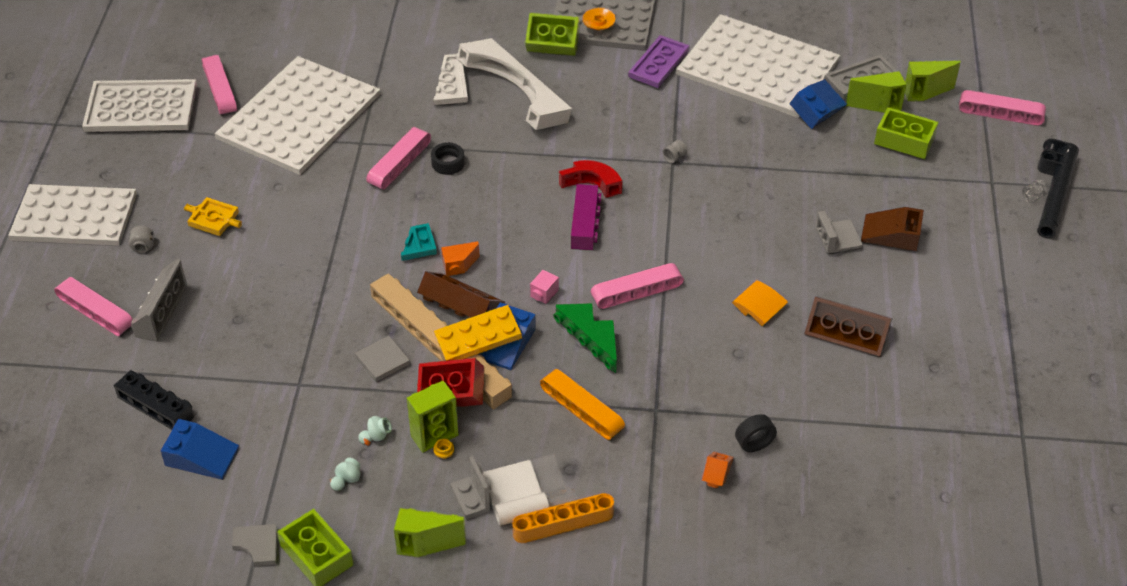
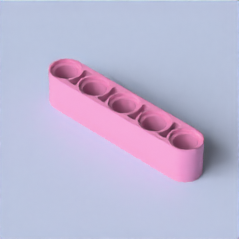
(219, 84)
(1002, 107)
(398, 158)
(636, 285)
(94, 306)

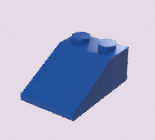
(817, 103)
(507, 355)
(198, 450)

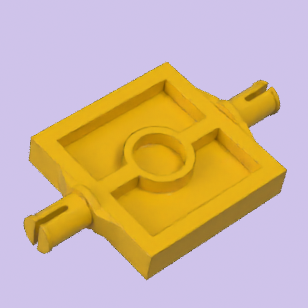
(213, 216)

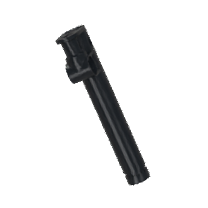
(1060, 164)

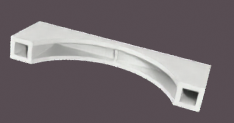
(545, 107)

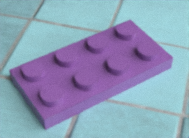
(658, 61)

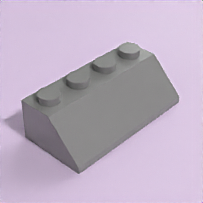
(160, 302)

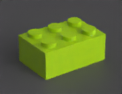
(552, 34)
(906, 133)
(432, 415)
(315, 548)

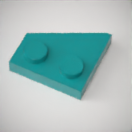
(419, 243)

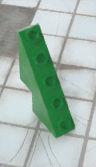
(595, 335)

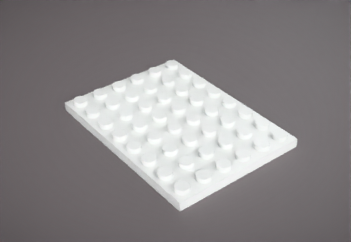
(755, 63)
(298, 115)

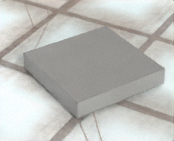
(382, 358)

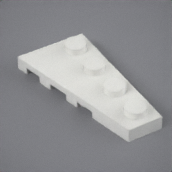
(451, 82)

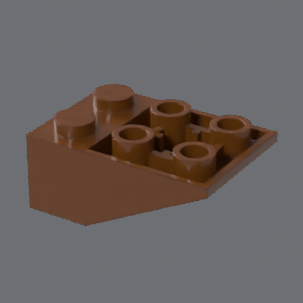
(894, 228)

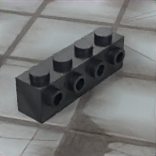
(152, 399)

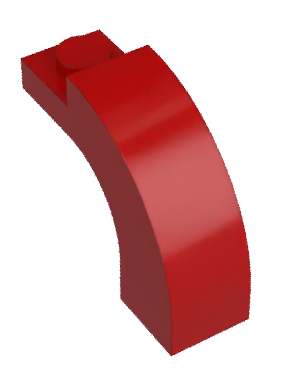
(592, 173)

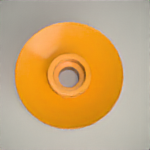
(598, 18)

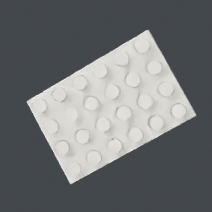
(140, 105)
(73, 215)

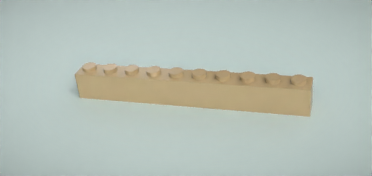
(422, 323)

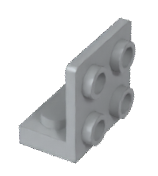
(837, 235)
(473, 492)

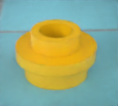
(443, 444)

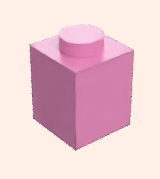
(544, 286)

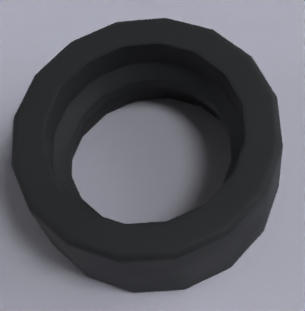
(450, 167)
(751, 426)

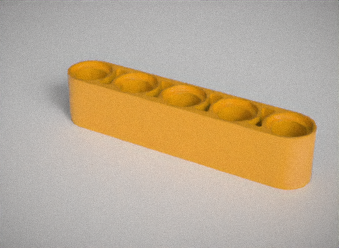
(582, 404)
(563, 518)

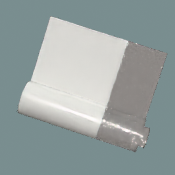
(527, 488)

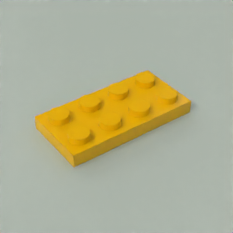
(478, 334)

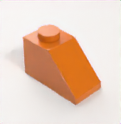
(459, 257)
(717, 469)

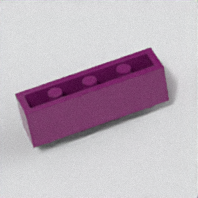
(584, 217)

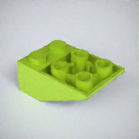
(930, 79)
(877, 92)
(427, 532)

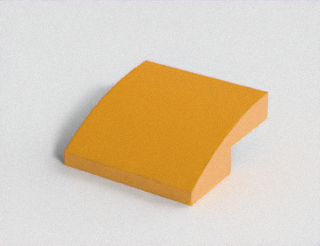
(760, 302)

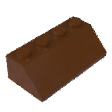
(456, 295)
(848, 326)

